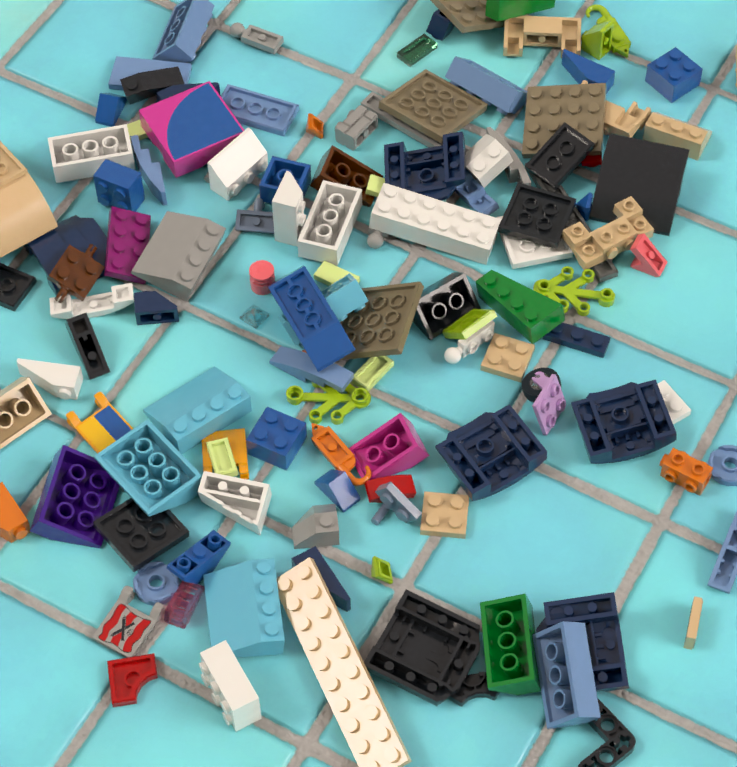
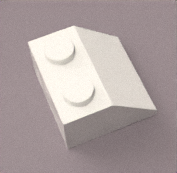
(487, 160)

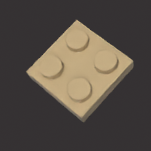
(507, 357)
(444, 515)

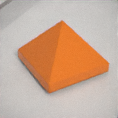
(314, 126)

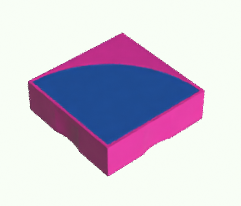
(190, 127)

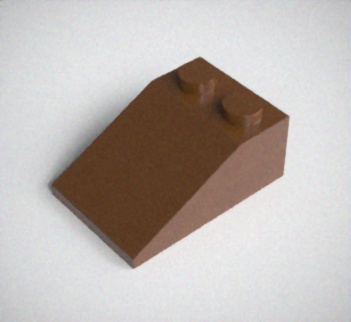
(345, 170)

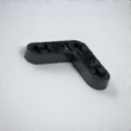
(612, 740)

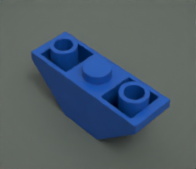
(200, 558)

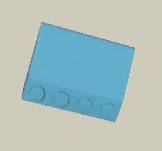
(199, 409)
(150, 469)
(245, 608)

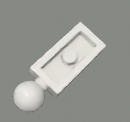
(470, 345)

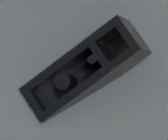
(147, 84)
(87, 345)

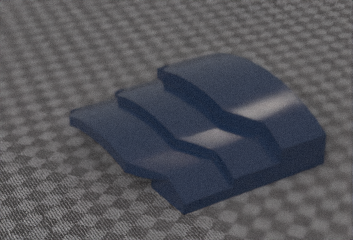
(427, 170)
(72, 231)
(624, 422)
(492, 452)
(603, 635)

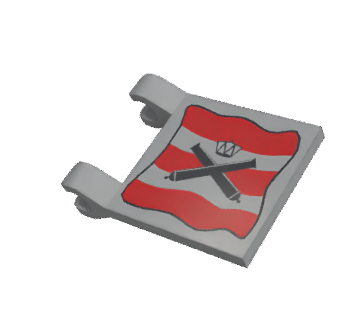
(127, 627)

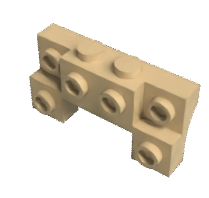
(543, 32)
(624, 123)
(609, 239)

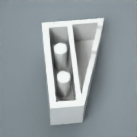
(236, 498)

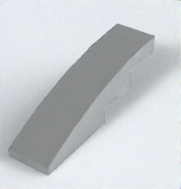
(515, 171)

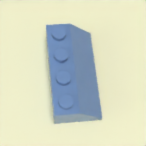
(184, 31)
(487, 85)
(566, 675)

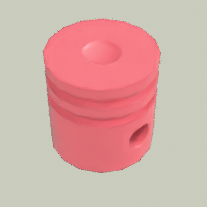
(261, 276)

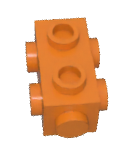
(685, 471)

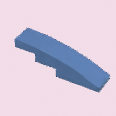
(149, 171)
(475, 196)
(300, 366)
(726, 564)

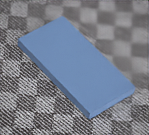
(129, 66)
(260, 110)

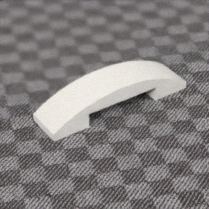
(93, 305)

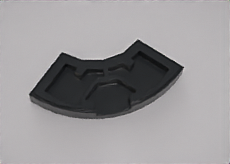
(474, 686)

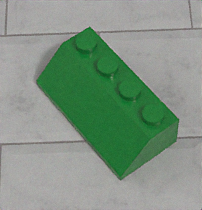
(510, 645)

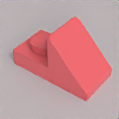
(647, 257)

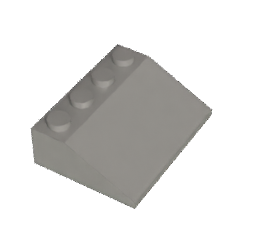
(179, 253)

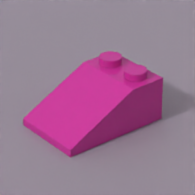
(389, 449)

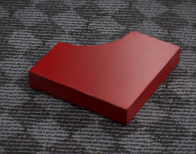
(129, 676)

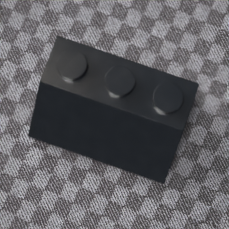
(444, 304)

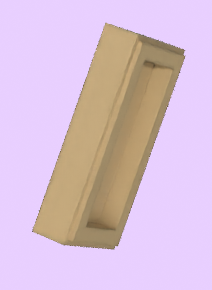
(693, 623)

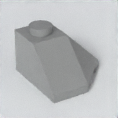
(317, 527)

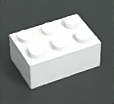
(229, 686)

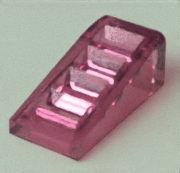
(178, 616)

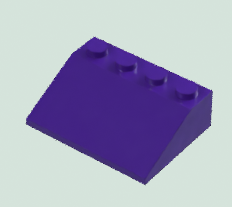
(73, 498)

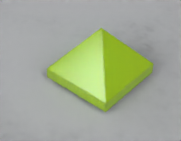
(381, 570)

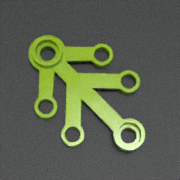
(571, 291)
(331, 399)

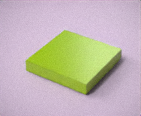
(469, 324)

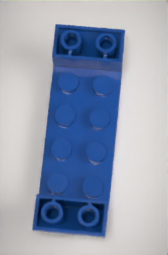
(311, 318)

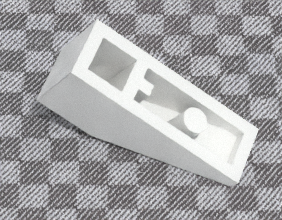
(57, 379)

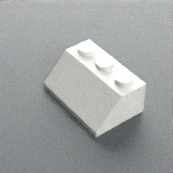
(237, 165)
(288, 211)

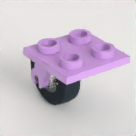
(544, 389)

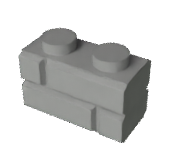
(356, 127)

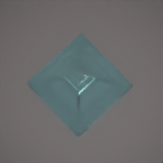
(254, 316)

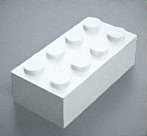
(82, 153)
(330, 222)

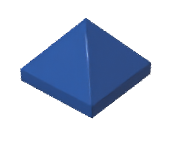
(584, 206)

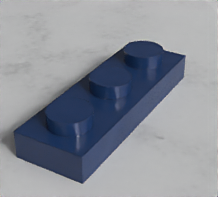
(579, 339)

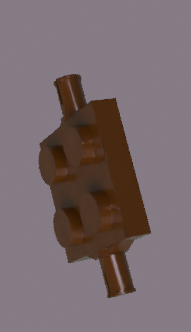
(75, 273)

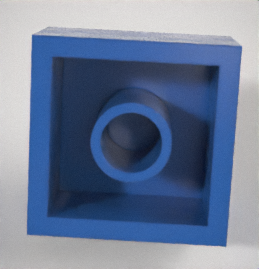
(673, 74)
(275, 172)
(119, 186)
(276, 438)

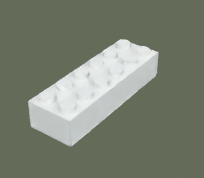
(434, 223)

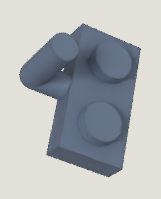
(256, 220)
(397, 501)

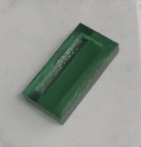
(417, 50)

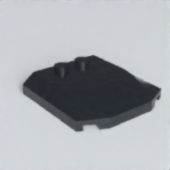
(425, 649)

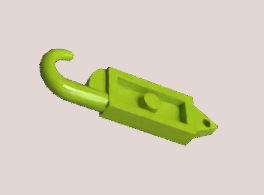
(620, 41)

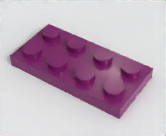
(126, 241)

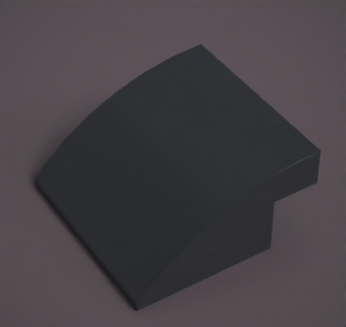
(647, 173)

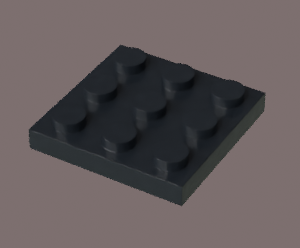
(537, 215)
(139, 536)

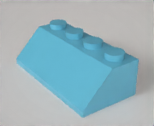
(341, 296)

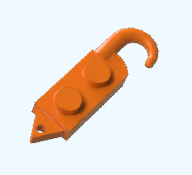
(337, 452)

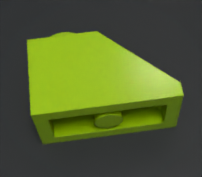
(598, 39)

